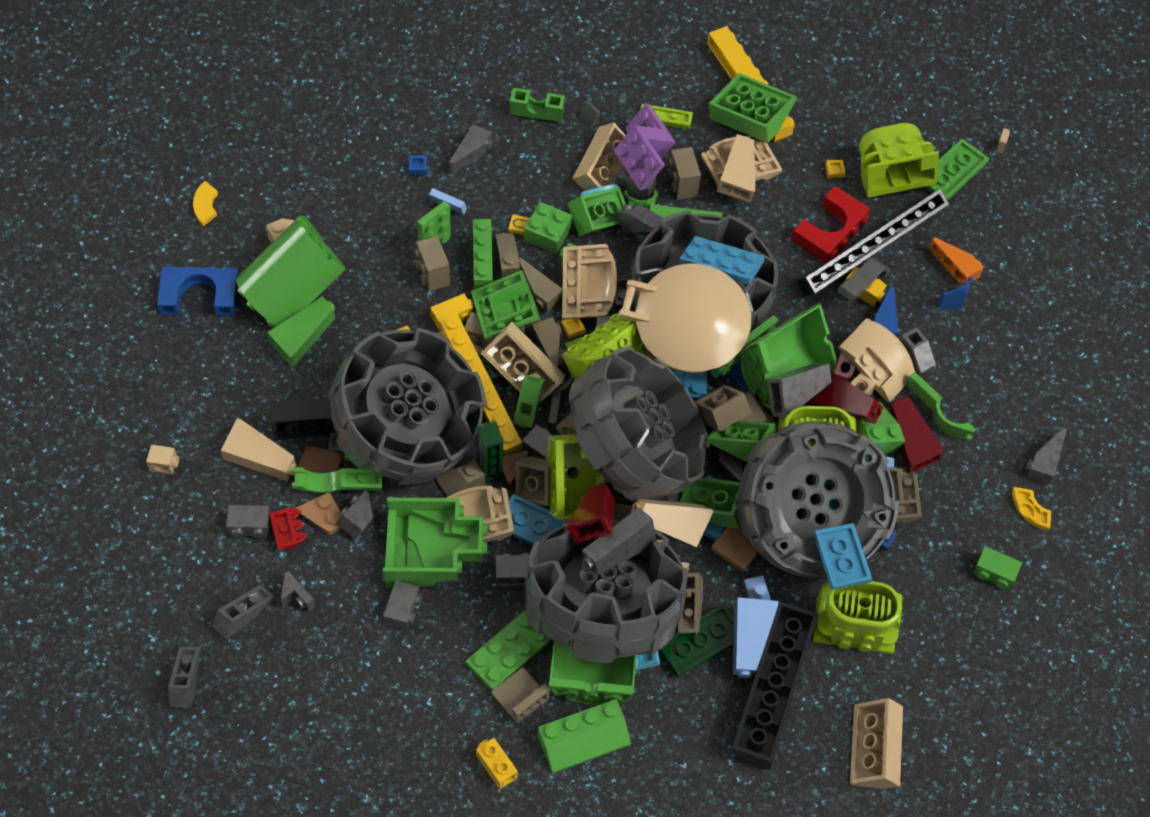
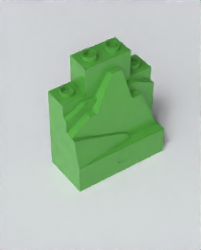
(430, 540)

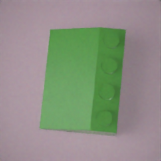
(752, 107)

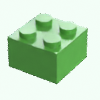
(548, 228)

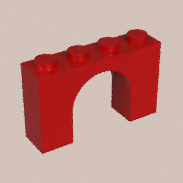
(826, 244)

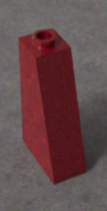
(848, 398)
(920, 444)
(593, 515)

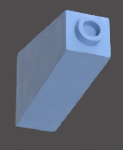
(751, 630)

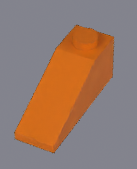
(956, 261)

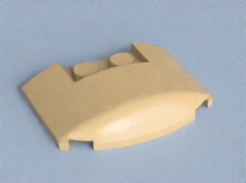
(765, 162)
(588, 281)
(880, 357)
(492, 505)

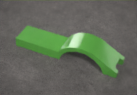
(932, 400)
(334, 481)

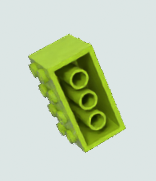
(602, 342)

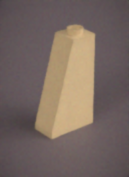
(739, 172)
(255, 451)
(677, 519)

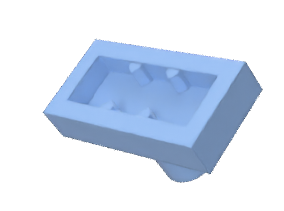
(455, 204)
(756, 588)

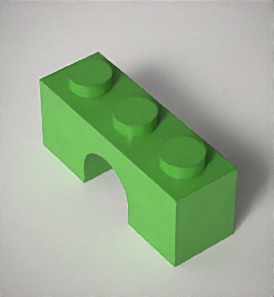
(524, 105)

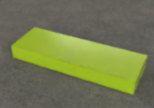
(673, 117)

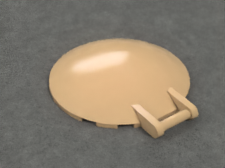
(690, 317)

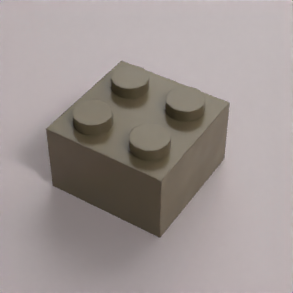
(683, 173)
(432, 263)
(723, 407)

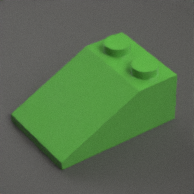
(596, 211)
(885, 433)
(741, 437)
(716, 495)

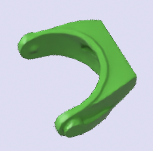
(645, 203)

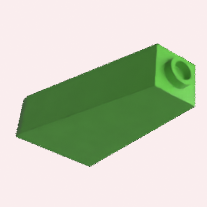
(301, 330)

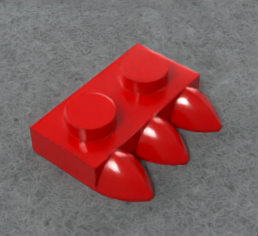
(285, 527)

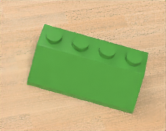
(584, 736)

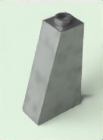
(797, 387)
(627, 539)

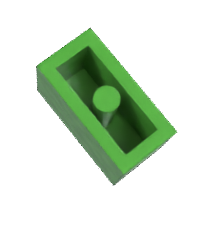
(997, 568)

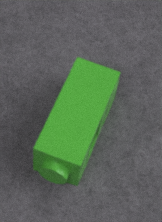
(529, 401)

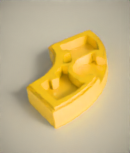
(203, 203)
(1030, 509)

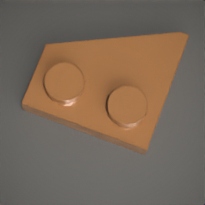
(322, 513)

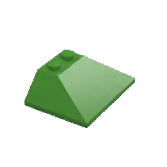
(503, 303)

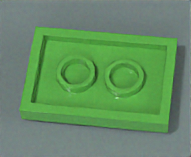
(436, 223)

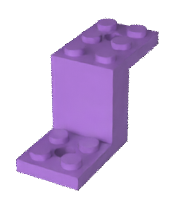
(644, 146)

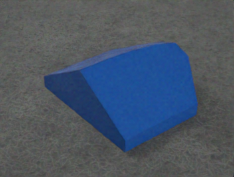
(956, 297)

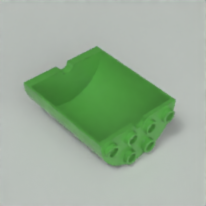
(289, 273)
(787, 348)
(591, 681)

